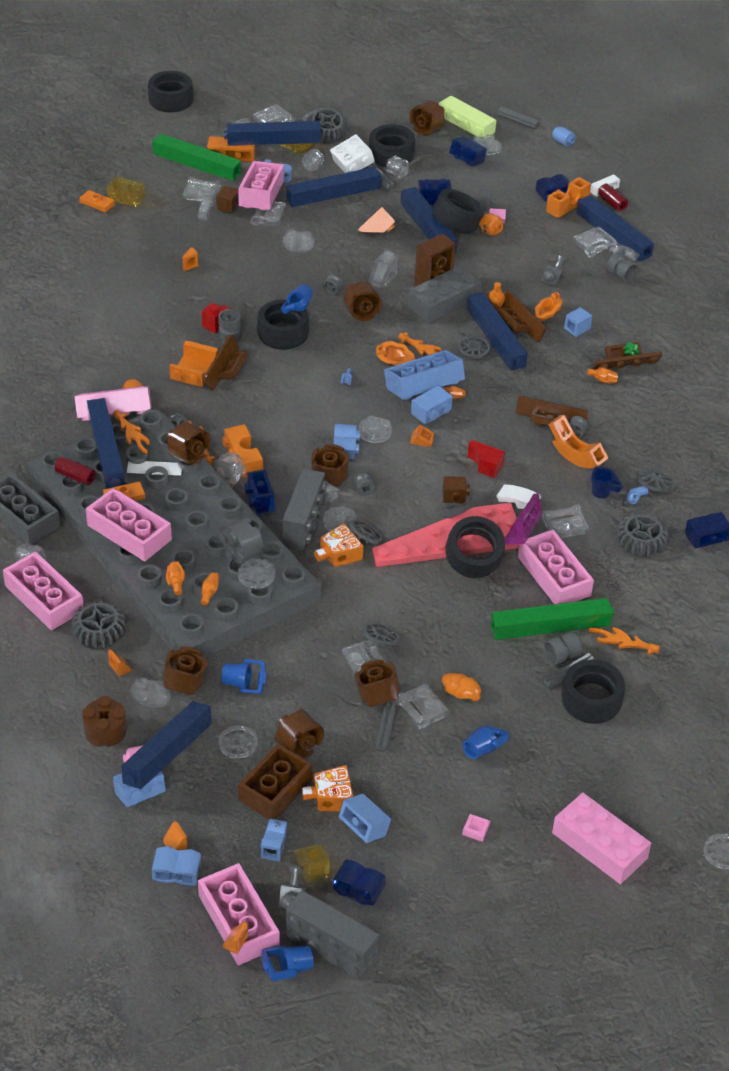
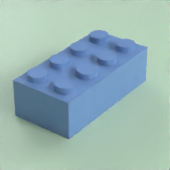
(424, 374)

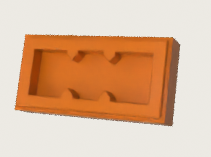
(97, 201)
(131, 490)

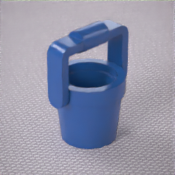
(298, 299)
(241, 674)
(484, 741)
(291, 961)

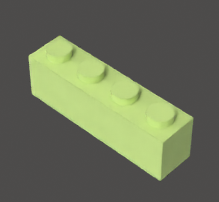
(468, 117)

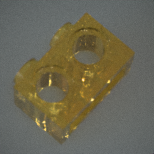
(126, 191)

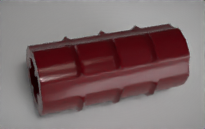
(613, 197)
(75, 470)

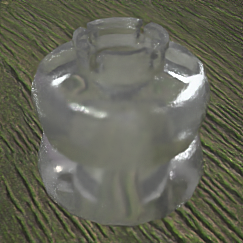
(312, 160)
(397, 167)
(27, 549)

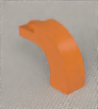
(574, 449)

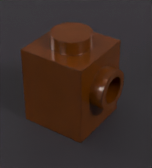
(227, 199)
(455, 489)

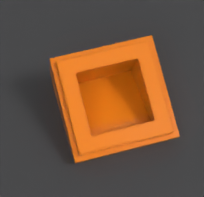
(190, 259)
(422, 436)
(118, 664)
(175, 837)
(236, 938)

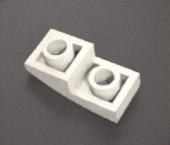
(515, 494)

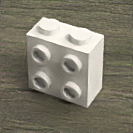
(352, 154)

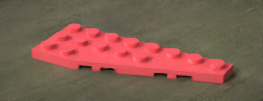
(430, 541)

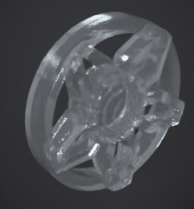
(375, 429)

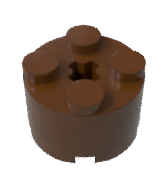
(427, 117)
(362, 301)
(188, 443)
(331, 461)
(184, 670)
(377, 682)
(104, 722)
(299, 733)

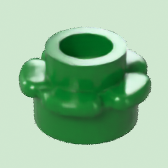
(631, 349)

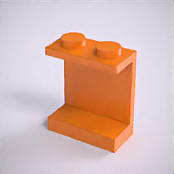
(193, 364)

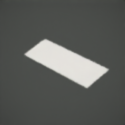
(172, 468)

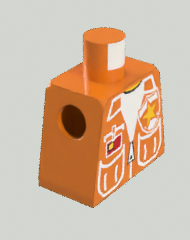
(339, 547)
(329, 789)

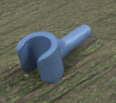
(347, 377)

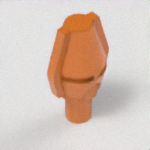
(496, 296)
(603, 375)
(455, 392)
(175, 577)
(209, 588)

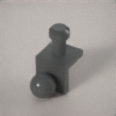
(552, 274)
(291, 889)

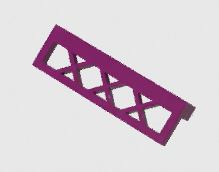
(525, 522)

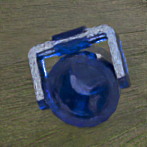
(604, 482)

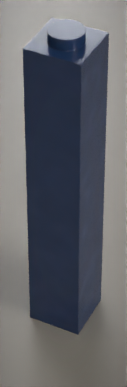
(273, 133)
(333, 186)
(422, 214)
(621, 231)
(497, 331)
(105, 443)
(166, 745)

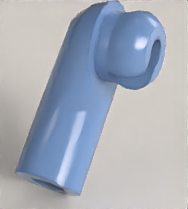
(635, 493)

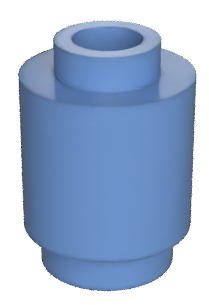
(563, 136)

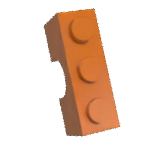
(561, 203)
(238, 441)

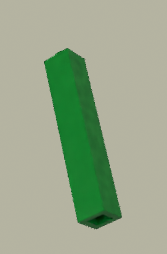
(196, 157)
(551, 618)

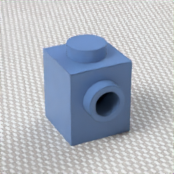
(578, 321)

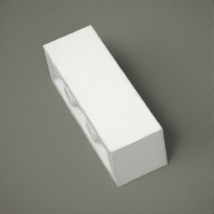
(612, 180)

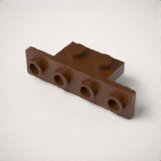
(520, 317)
(617, 358)
(226, 363)
(545, 412)

